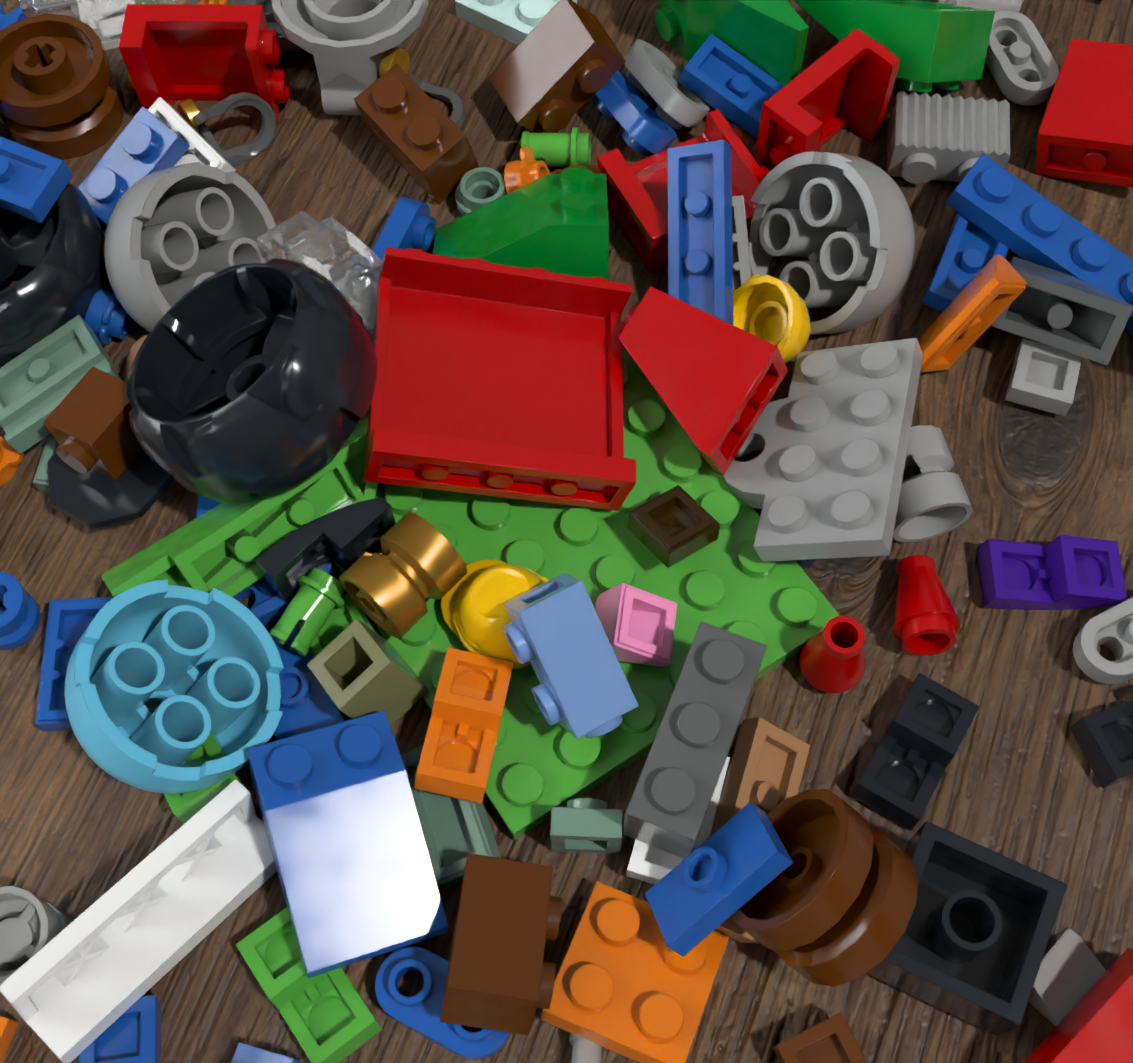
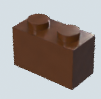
(557, 68)
(416, 133)
(499, 945)

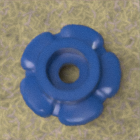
(108, 317)

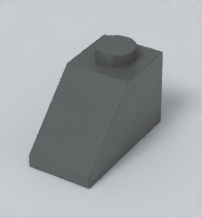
(1065, 313)

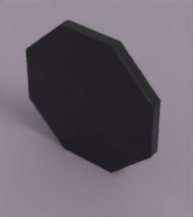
(104, 502)

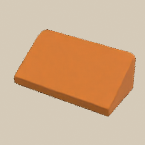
(970, 314)

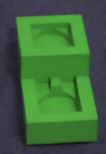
(320, 1010)

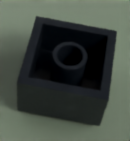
(973, 930)

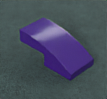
(1052, 576)

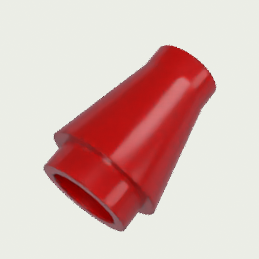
(923, 610)
(834, 656)

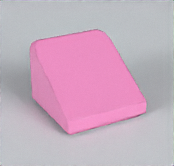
(637, 624)

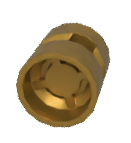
(411, 567)

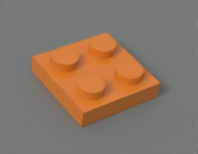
(628, 986)

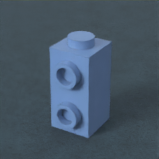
(571, 657)

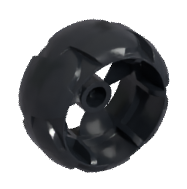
(66, 274)
(284, 356)

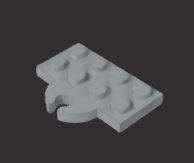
(832, 453)

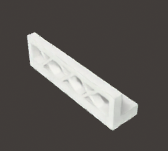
(143, 925)

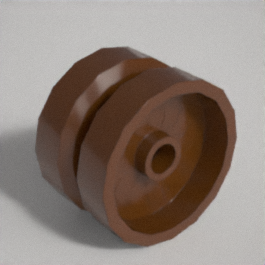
(57, 86)
(840, 897)

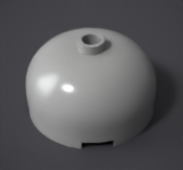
(847, 223)
(177, 233)

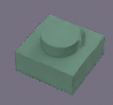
(586, 827)

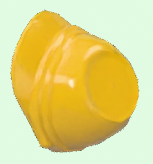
(773, 313)
(477, 609)

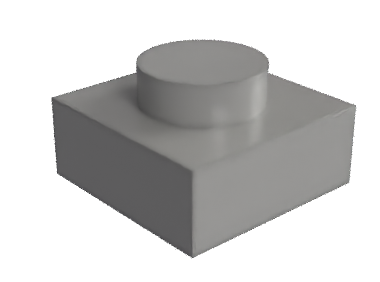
(1043, 377)

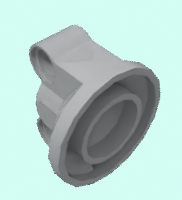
(347, 41)

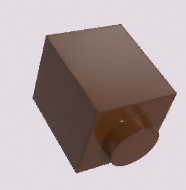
(95, 426)

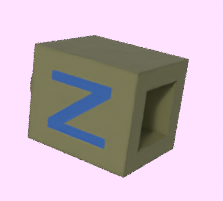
(366, 674)

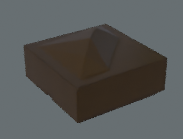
(673, 526)

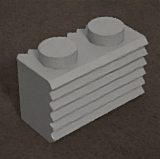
(945, 136)

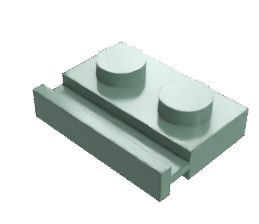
(43, 377)

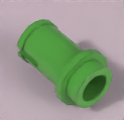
(560, 148)
(310, 607)

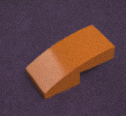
(463, 725)

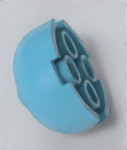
(193, 662)

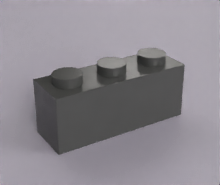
(693, 740)

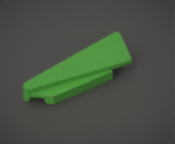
(225, 541)

